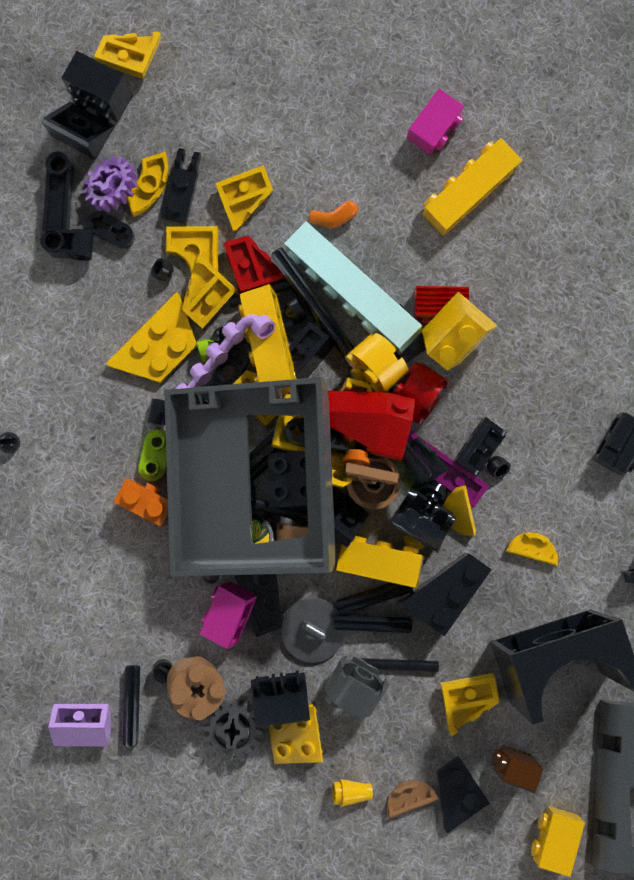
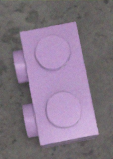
(80, 725)

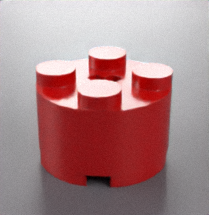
(424, 387)

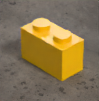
(557, 840)

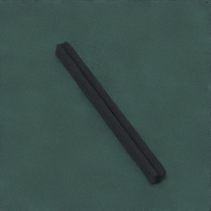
(312, 302)

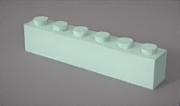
(352, 288)

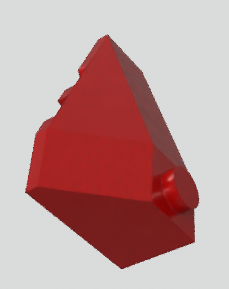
(373, 419)

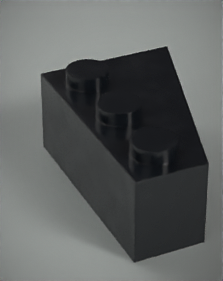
(447, 592)

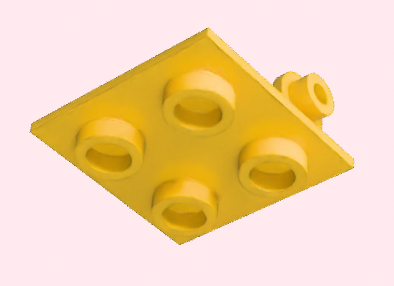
(297, 741)

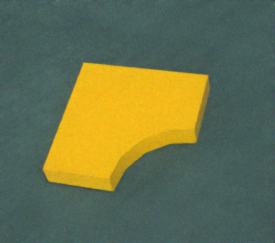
(192, 241)

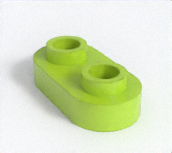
(155, 455)

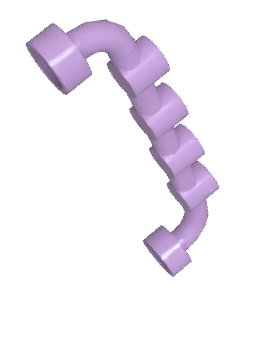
(261, 326)

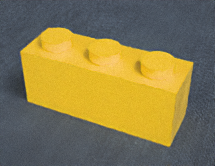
(381, 562)

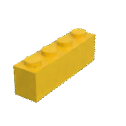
(471, 186)
(272, 354)

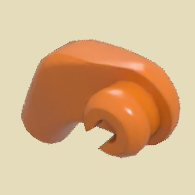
(335, 218)

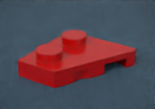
(250, 265)

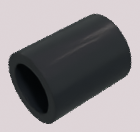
(157, 412)

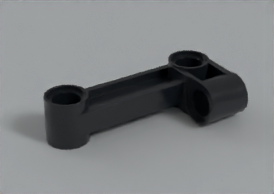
(74, 243)

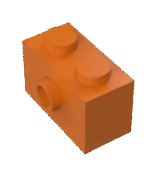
(144, 501)

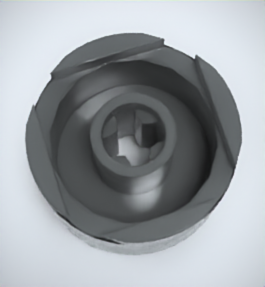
(355, 688)

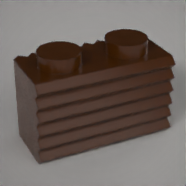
(517, 768)

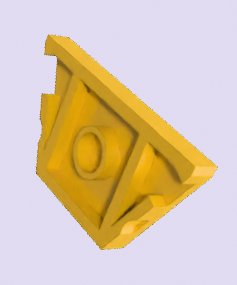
(158, 344)

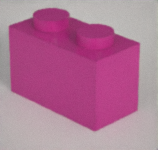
(435, 122)
(227, 614)

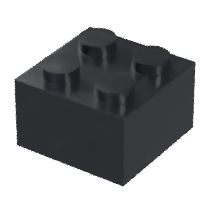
(97, 87)

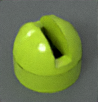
(202, 346)

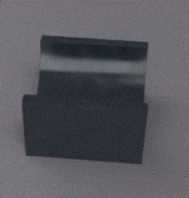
(535, 654)

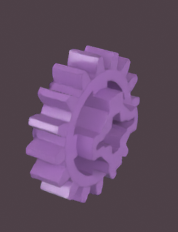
(110, 184)

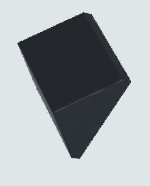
(78, 129)

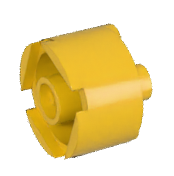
(376, 364)

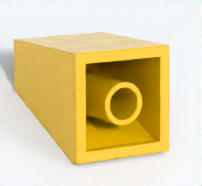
(456, 332)

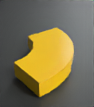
(150, 184)

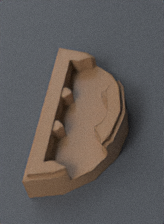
(370, 475)
(409, 796)

